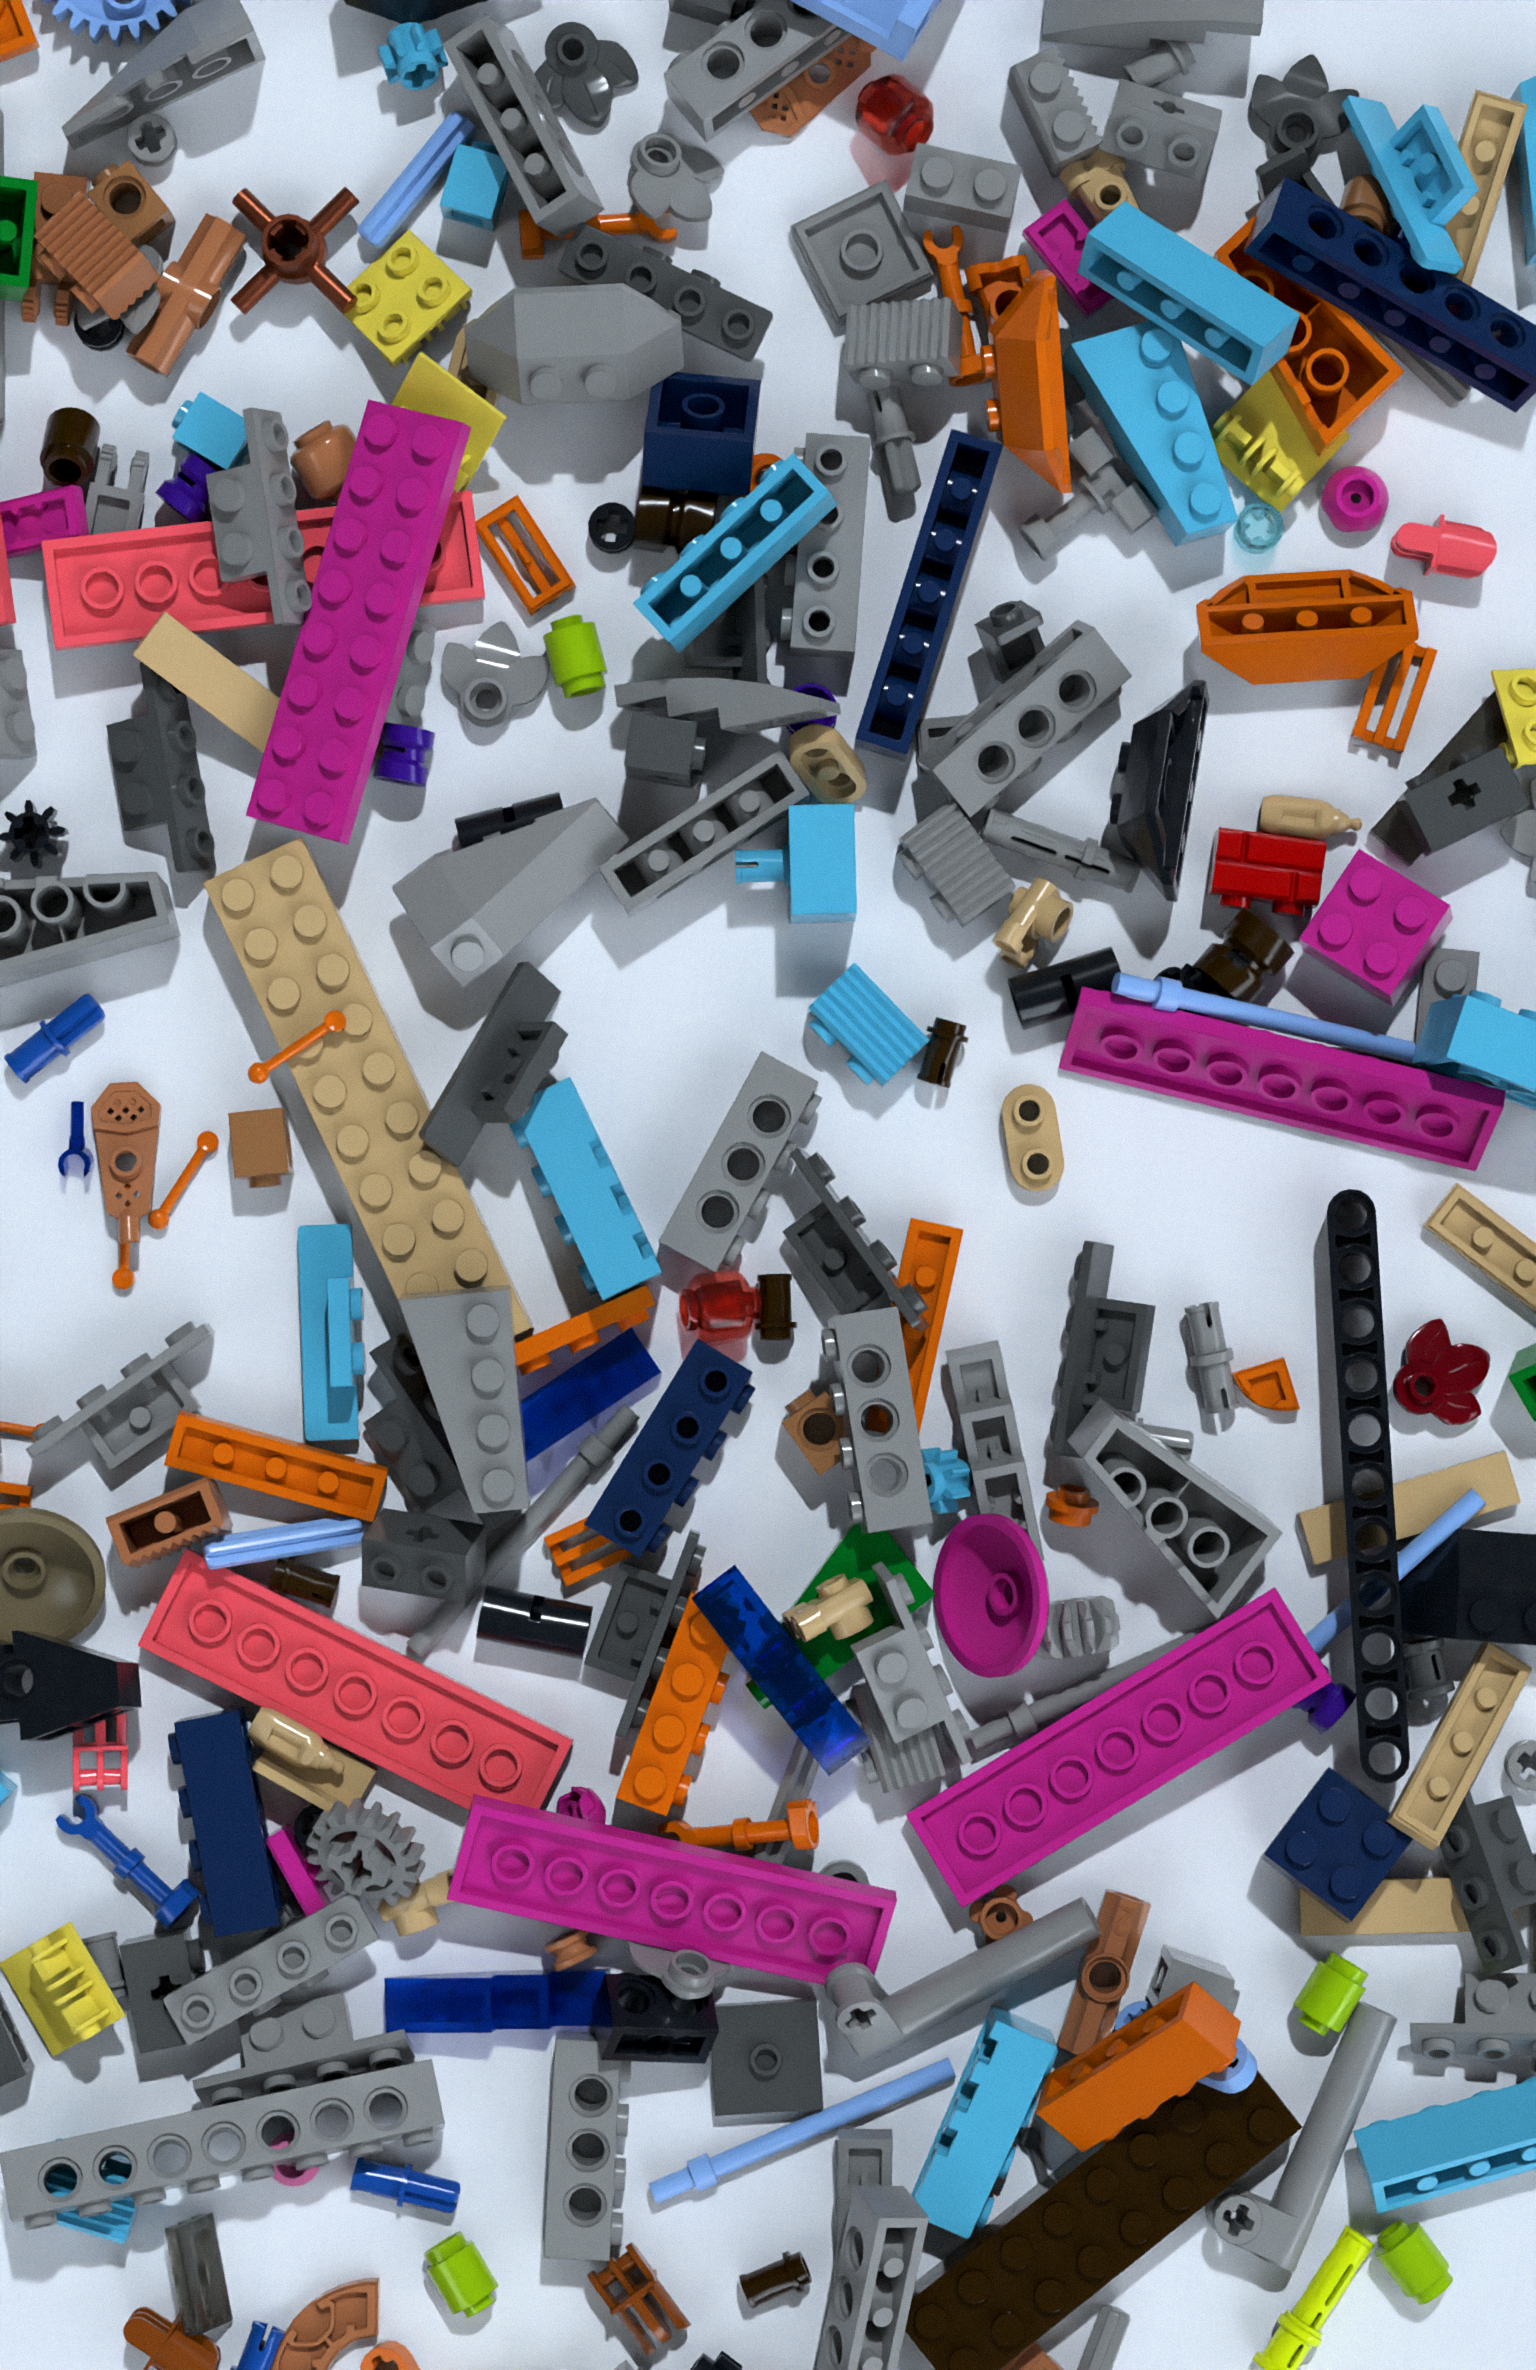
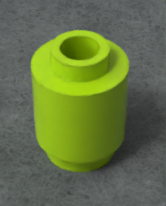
(575, 656)
(1330, 1994)
(1413, 2261)
(461, 2275)

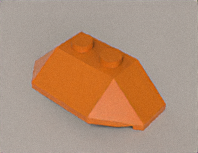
(1029, 381)
(1306, 625)

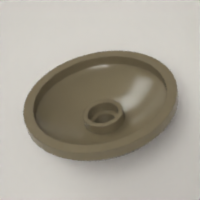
(61, 1585)

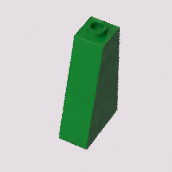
(854, 1558)

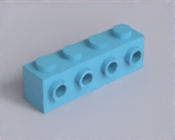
(1188, 293)
(735, 551)
(1449, 2146)

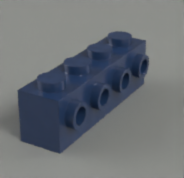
(668, 1449)
(228, 1822)

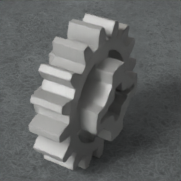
(366, 1853)

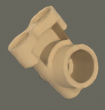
(1098, 183)
(1032, 915)
(839, 1606)
(418, 1909)

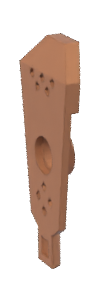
(809, 98)
(122, 1138)

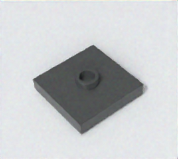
(767, 2057)

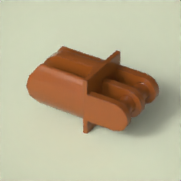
(636, 2296)
(167, 2343)

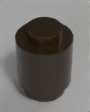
(69, 446)

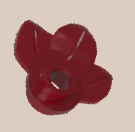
(1447, 1370)

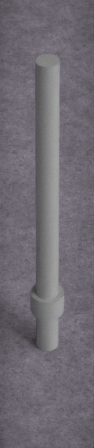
(594, 1452)
(1024, 1718)

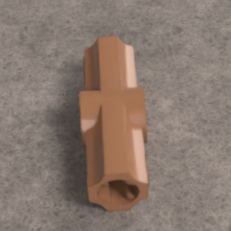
(188, 294)
(1094, 2007)

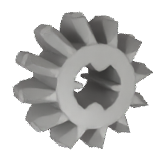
(1080, 1628)

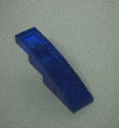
(585, 1391)
(781, 1670)
(491, 2000)

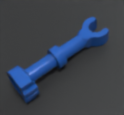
(130, 1864)

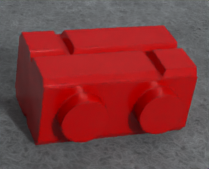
(1266, 870)

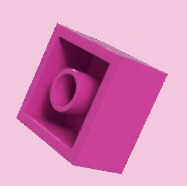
(1376, 928)

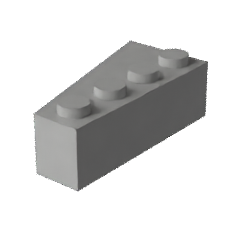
(78, 920)
(473, 1376)
(1187, 1514)

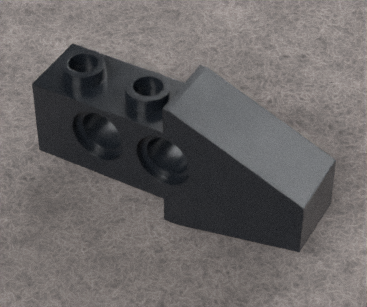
(69, 1687)

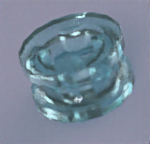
(1258, 512)

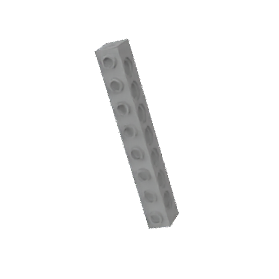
(28, 2168)

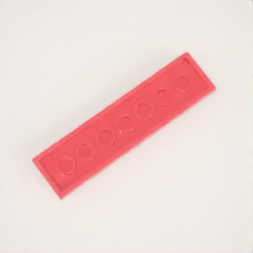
(122, 581)
(351, 1688)

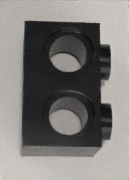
(647, 2023)

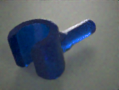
(76, 1141)

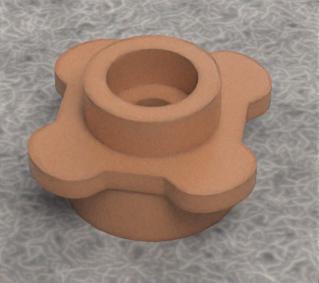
(1002, 1901)

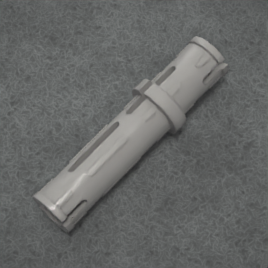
(1056, 848)

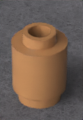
(1367, 202)

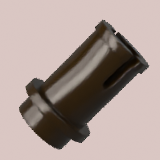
(942, 1052)
(776, 1307)
(304, 1582)
(776, 2279)

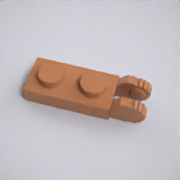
(52, 194)

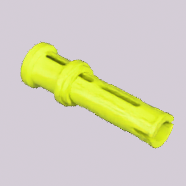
(1301, 2326)

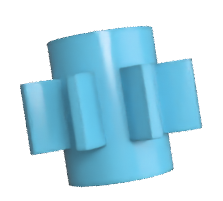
(413, 56)
(946, 1479)

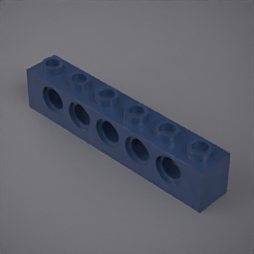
(1394, 294)
(928, 595)

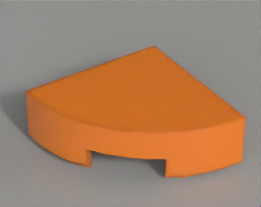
(1268, 1385)

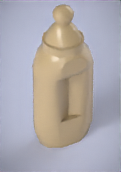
(1303, 818)
(292, 1741)

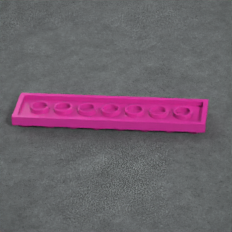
(358, 621)
(1281, 1079)
(1119, 1747)
(666, 1892)

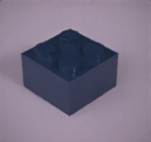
(701, 434)
(1337, 1846)

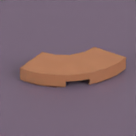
(330, 2325)

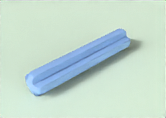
(416, 180)
(282, 1541)

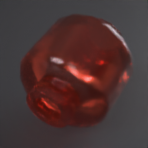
(894, 114)
(719, 1306)

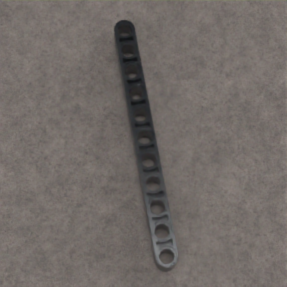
(1376, 1458)

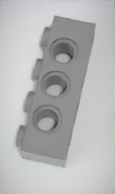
(717, 103)
(523, 126)
(995, 722)
(704, 833)
(767, 1082)
(881, 1336)
(568, 2230)
(873, 2280)

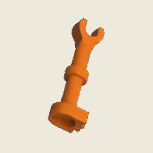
(613, 224)
(951, 285)
(799, 1827)

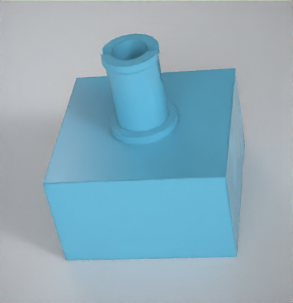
(814, 863)

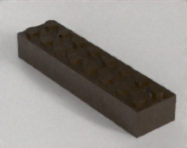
(1090, 2224)

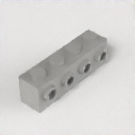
(830, 554)

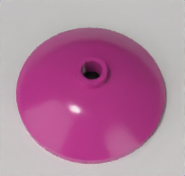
(991, 1595)

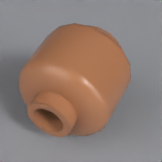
(323, 459)

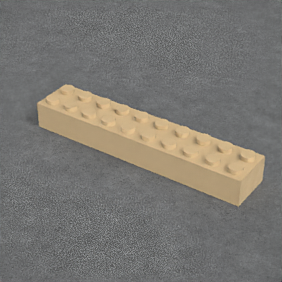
(357, 1077)

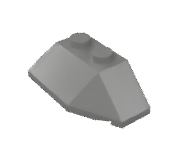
(574, 344)

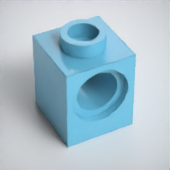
(475, 185)
(211, 432)

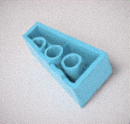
(1154, 414)
(587, 1192)
(983, 2120)

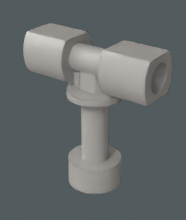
(1100, 489)

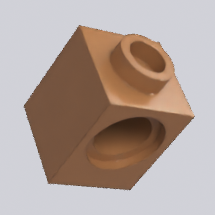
(150, 217)
(261, 1146)
(820, 1456)

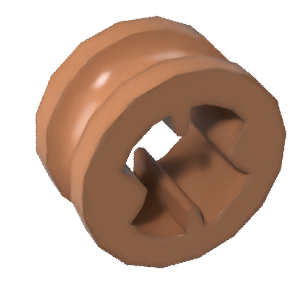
(570, 1949)

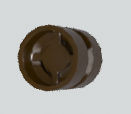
(672, 518)
(1255, 945)

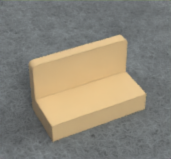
(320, 1786)

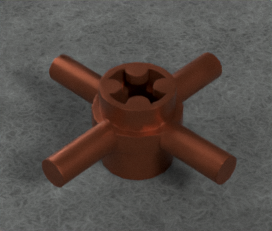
(308, 264)

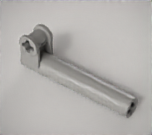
(882, 2021)
(1282, 2226)

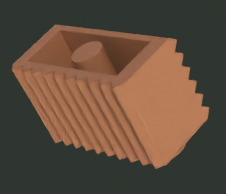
(96, 256)
(169, 1522)

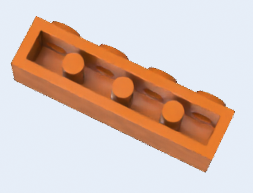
(675, 1715)
(1139, 2067)

